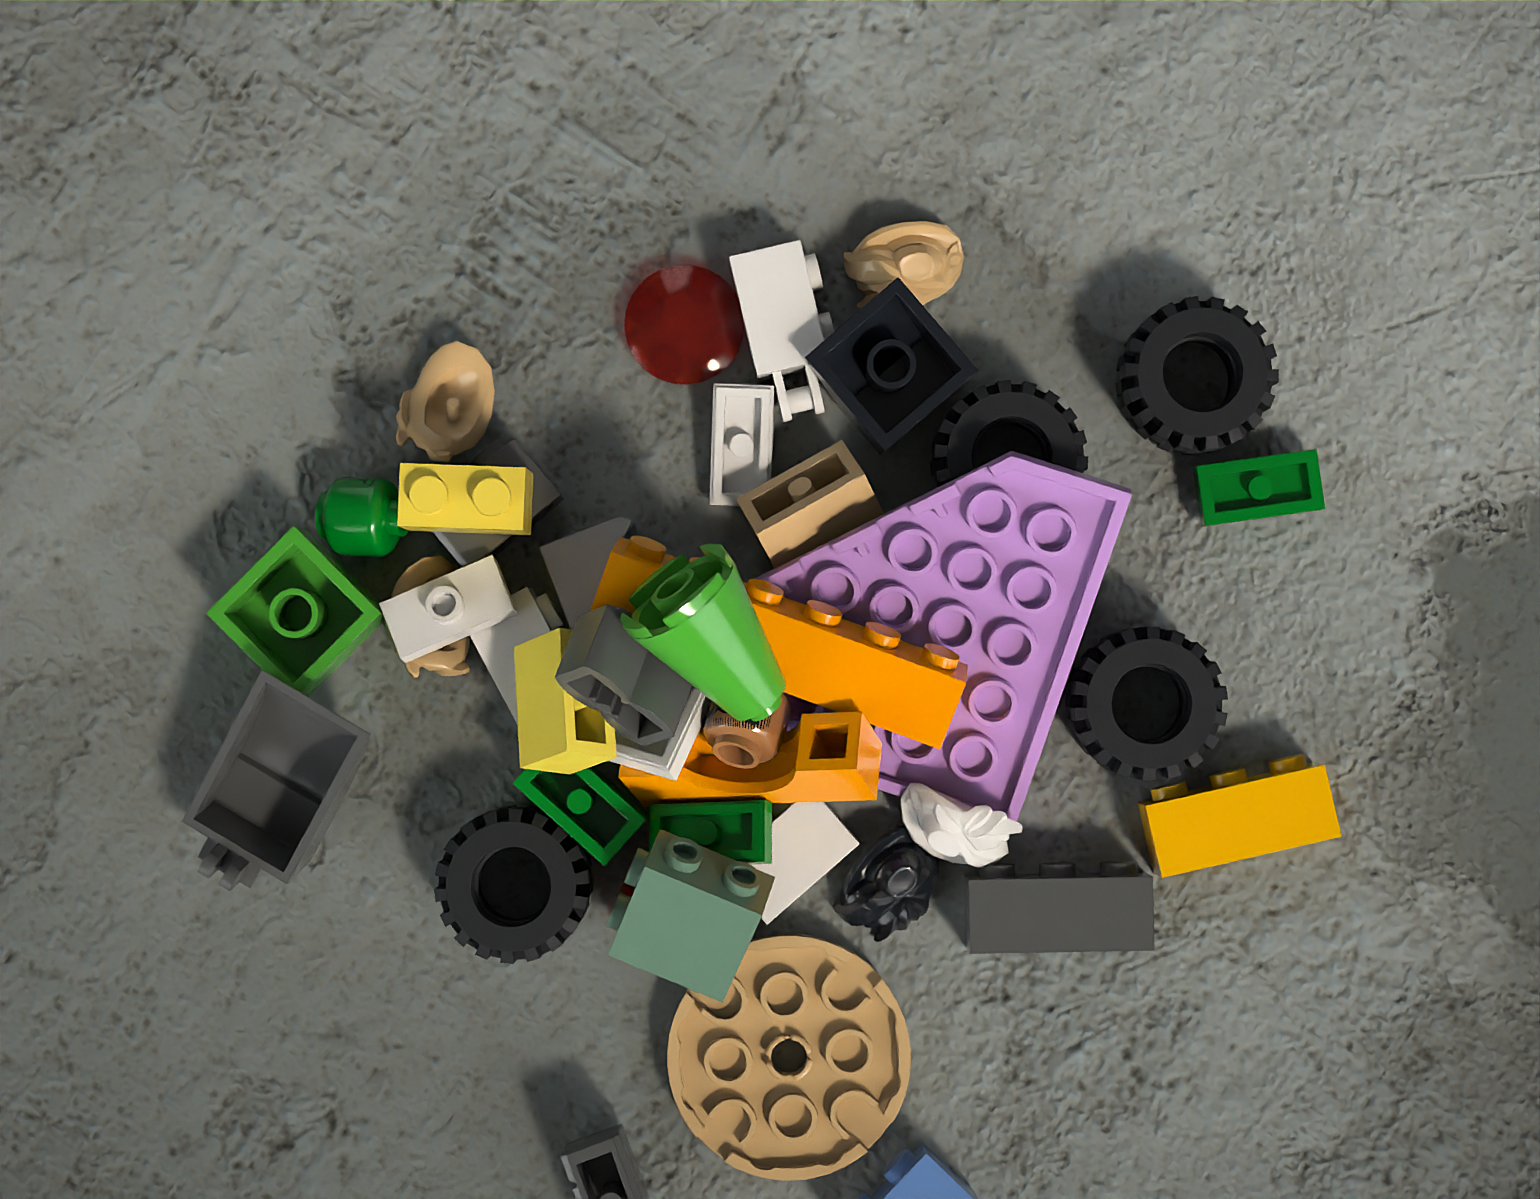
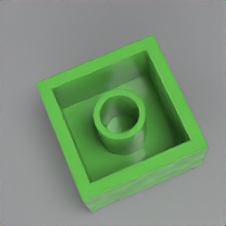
(298, 612)

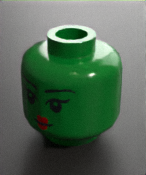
(359, 516)

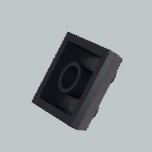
(889, 365)

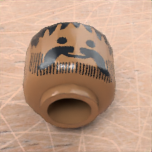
(747, 741)

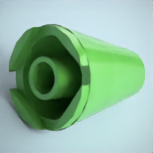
(708, 633)

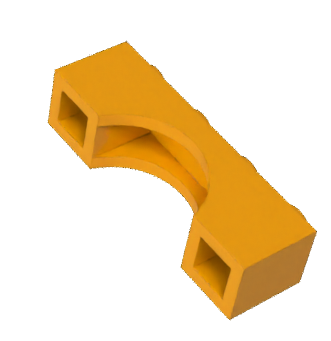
(818, 761)

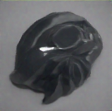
(888, 884)

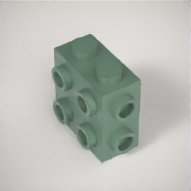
(688, 914)

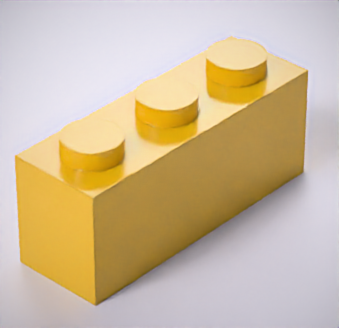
(1238, 816)

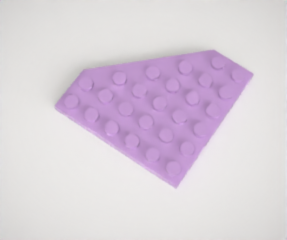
(1001, 577)

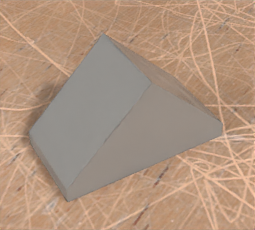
(579, 563)

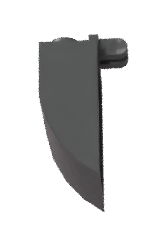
(274, 785)

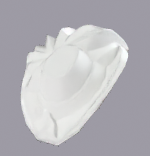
(955, 829)

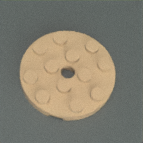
(803, 1119)

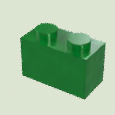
(585, 807)

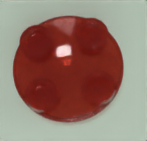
(684, 324)

